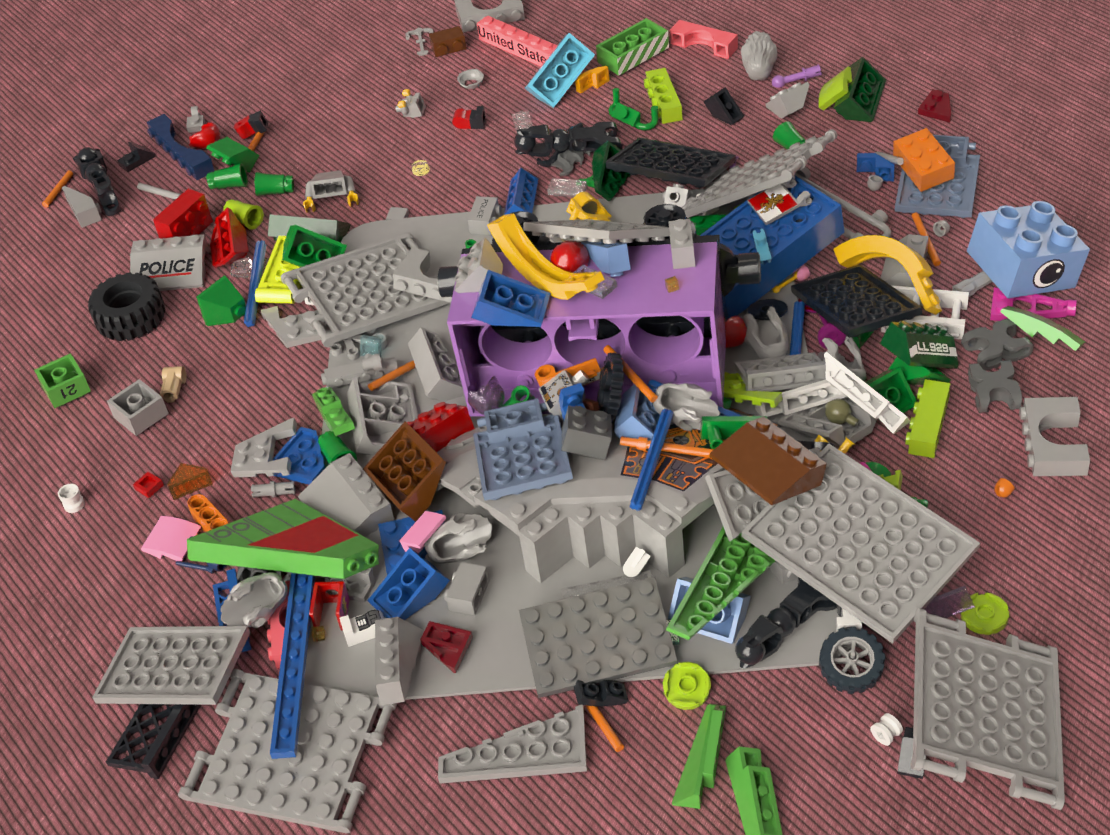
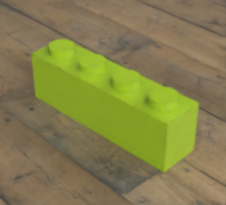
(928, 418)

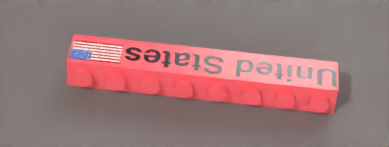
(515, 40)

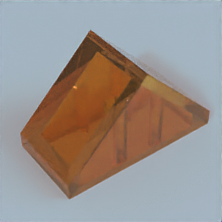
(188, 480)

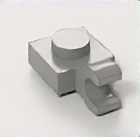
(196, 121)

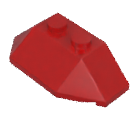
(228, 239)

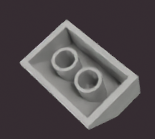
(894, 271)

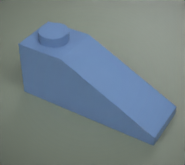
(609, 257)

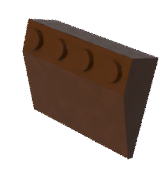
(769, 461)
(407, 471)

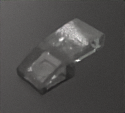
(243, 267)

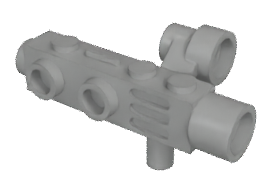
(370, 368)

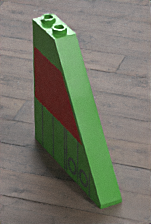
(287, 540)

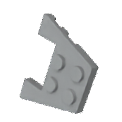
(292, 329)
(256, 453)

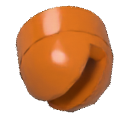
(1003, 488)

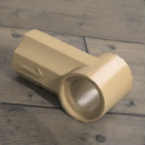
(172, 381)

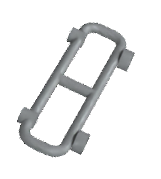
(878, 219)

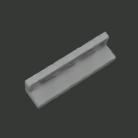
(363, 579)

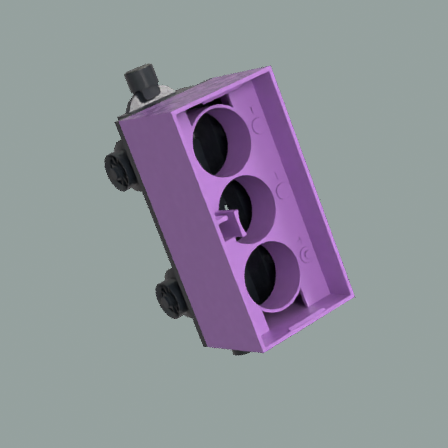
(658, 333)

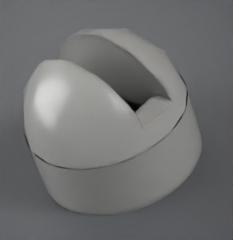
(874, 182)
(937, 228)

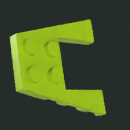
(736, 388)

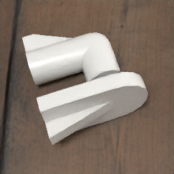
(635, 563)

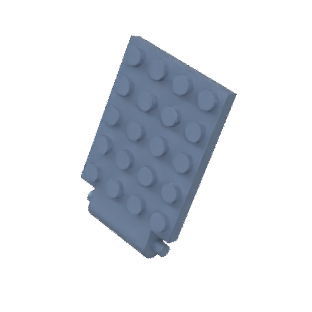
(951, 197)
(520, 450)

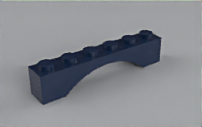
(194, 161)

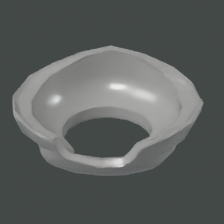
(471, 74)

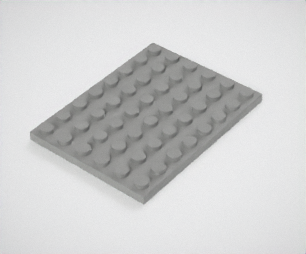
(863, 544)

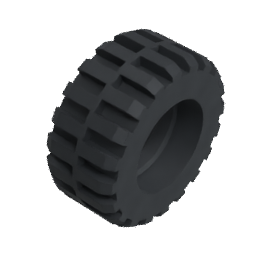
(126, 306)

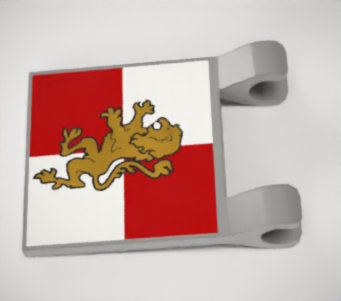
(778, 201)

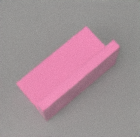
(422, 531)

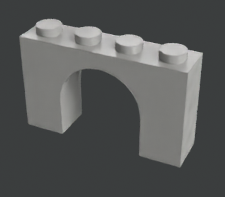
(469, 15)
(411, 276)
(1047, 457)

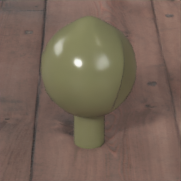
(839, 412)

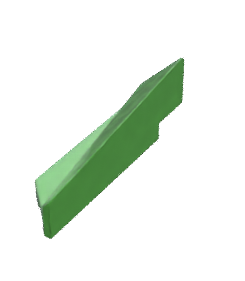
(702, 759)
(753, 792)

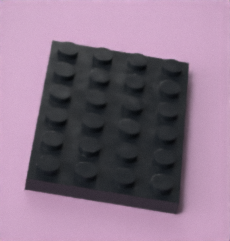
(671, 162)
(856, 300)

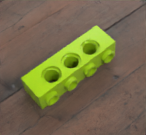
(663, 95)

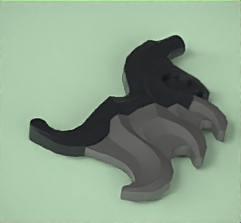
(565, 159)

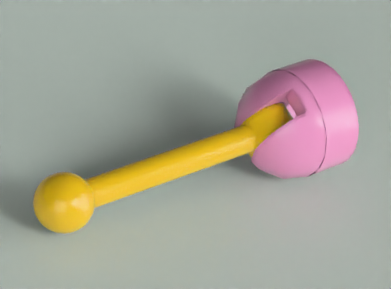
(800, 274)

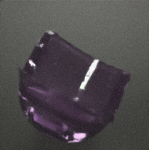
(488, 397)

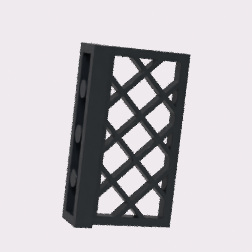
(164, 745)

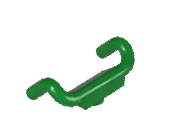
(630, 115)

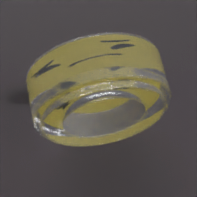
(420, 168)

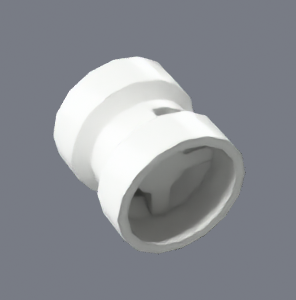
(71, 498)

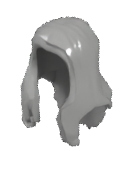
(759, 55)
(767, 337)
(856, 366)
(687, 402)
(459, 538)
(254, 600)

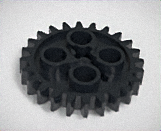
(611, 376)

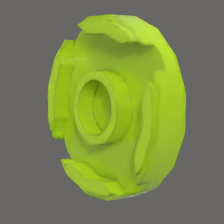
(988, 615)
(686, 685)

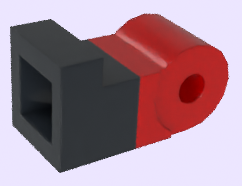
(469, 118)
(251, 125)

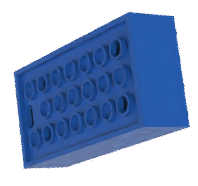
(790, 241)

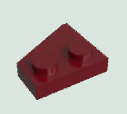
(936, 106)
(446, 643)

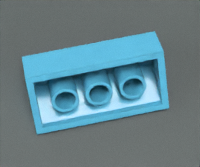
(559, 70)

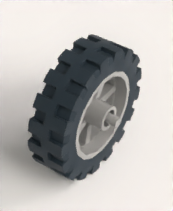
(841, 680)

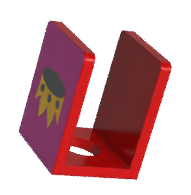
(320, 597)

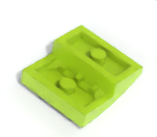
(835, 88)

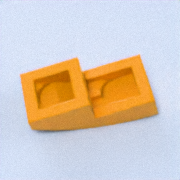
(594, 77)

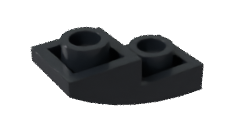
(605, 694)

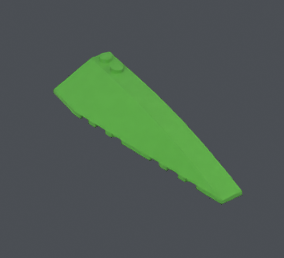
(721, 578)

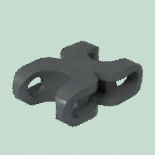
(997, 344)
(994, 386)

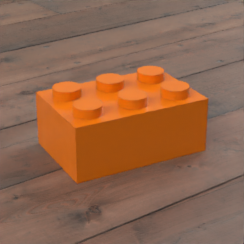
(924, 159)

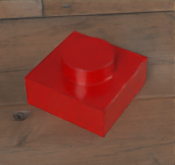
(148, 484)

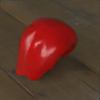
(208, 135)
(570, 256)
(735, 331)

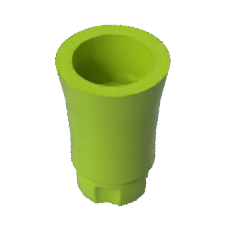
(247, 214)

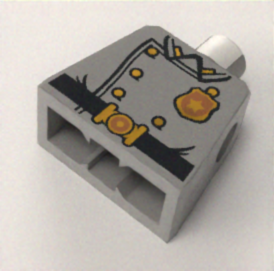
(551, 390)

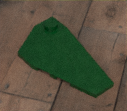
(606, 180)

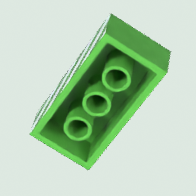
(632, 46)

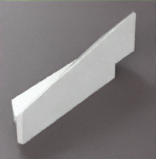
(864, 395)
(802, 398)

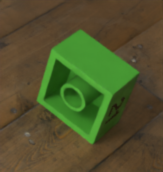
(62, 380)

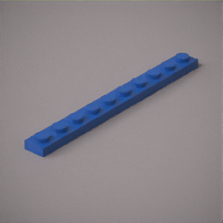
(292, 667)

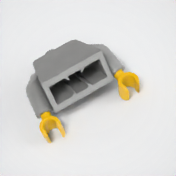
(328, 185)

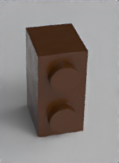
(447, 41)

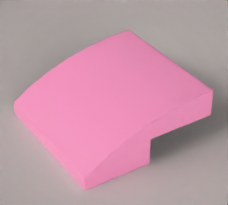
(170, 538)

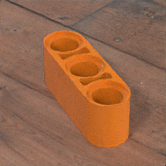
(205, 513)

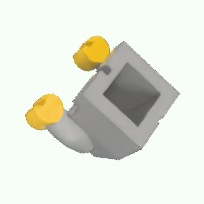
(412, 105)

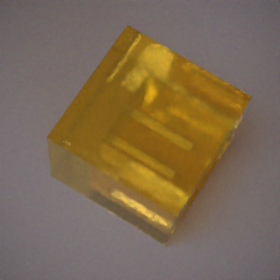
(671, 284)
(318, 633)

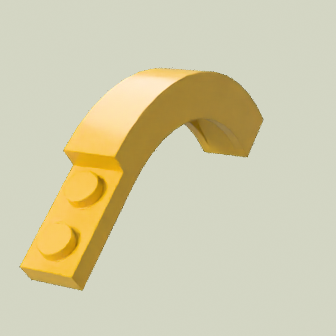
(874, 246)
(534, 265)

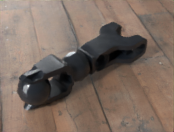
(576, 139)
(93, 168)
(768, 631)

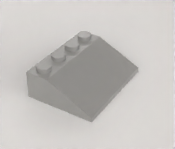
(348, 496)

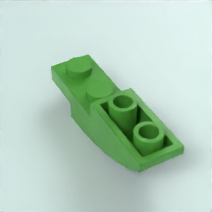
(332, 411)

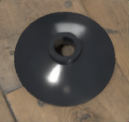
(760, 308)

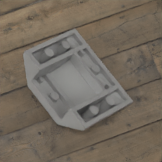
(814, 422)

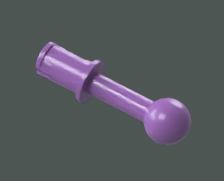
(779, 81)

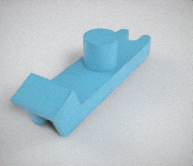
(762, 245)

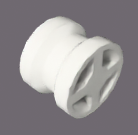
(886, 729)

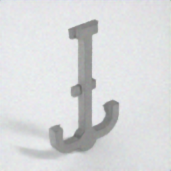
(419, 31)

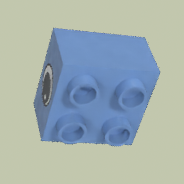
(1027, 249)

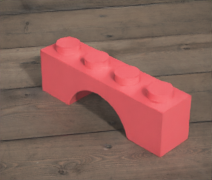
(687, 34)
(276, 631)

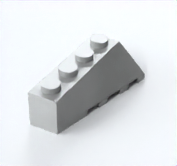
(435, 367)
(395, 656)

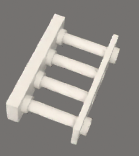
(948, 299)

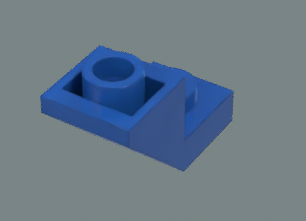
(875, 163)
(571, 396)

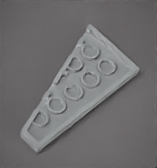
(735, 501)
(530, 750)

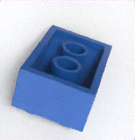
(509, 302)
(408, 587)

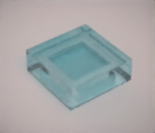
(370, 345)

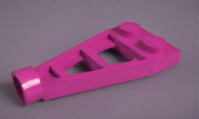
(1059, 307)

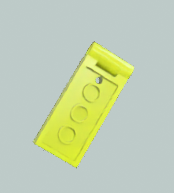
(271, 287)

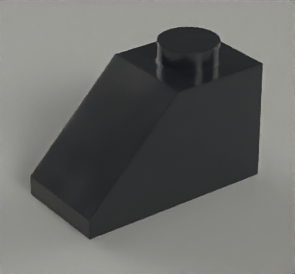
(724, 107)

